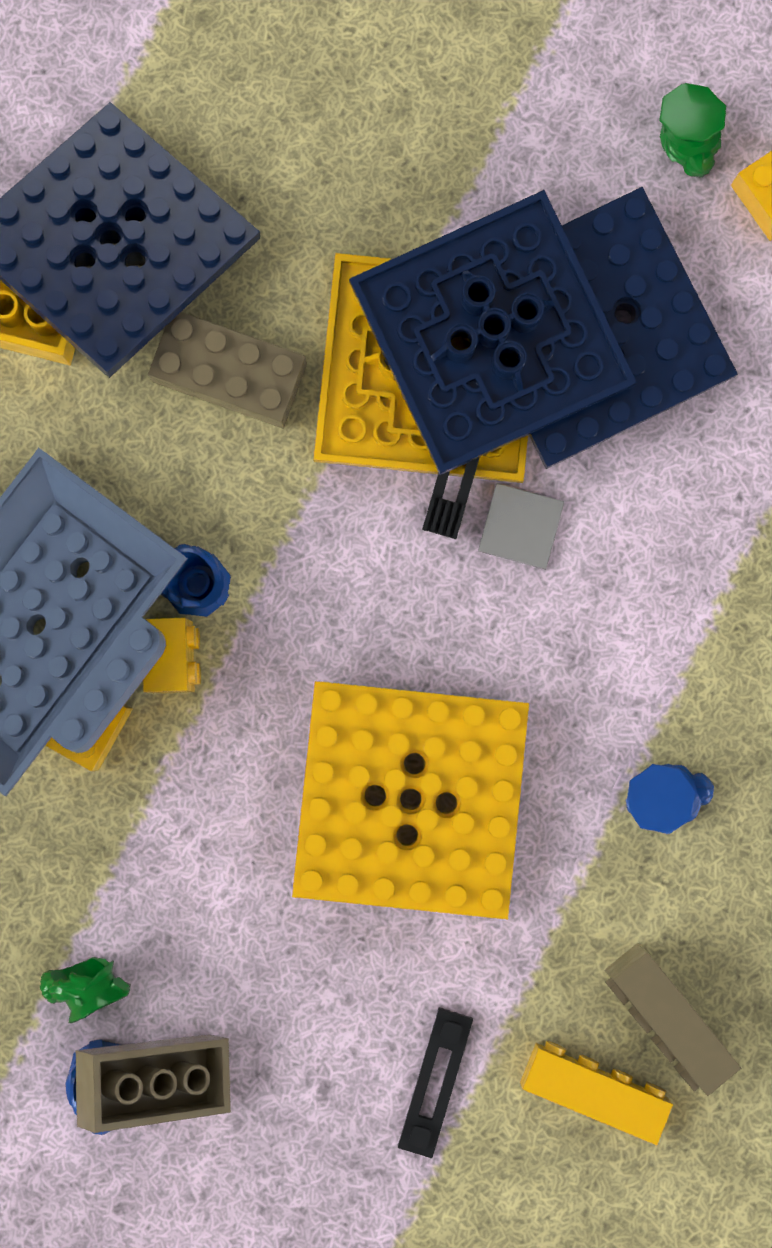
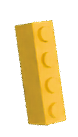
(597, 1093)

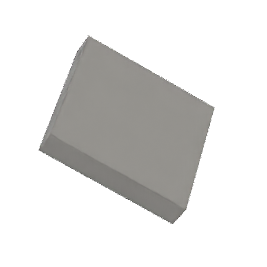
(521, 526)

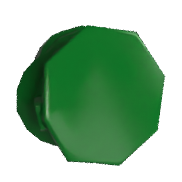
(692, 127)
(84, 987)

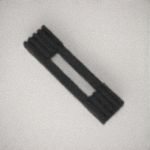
(444, 515)
(421, 1132)

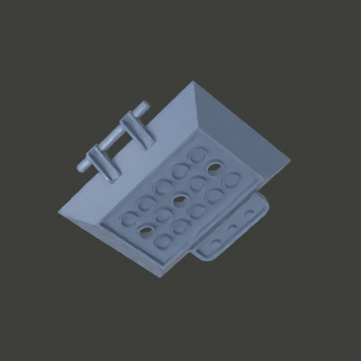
(95, 635)

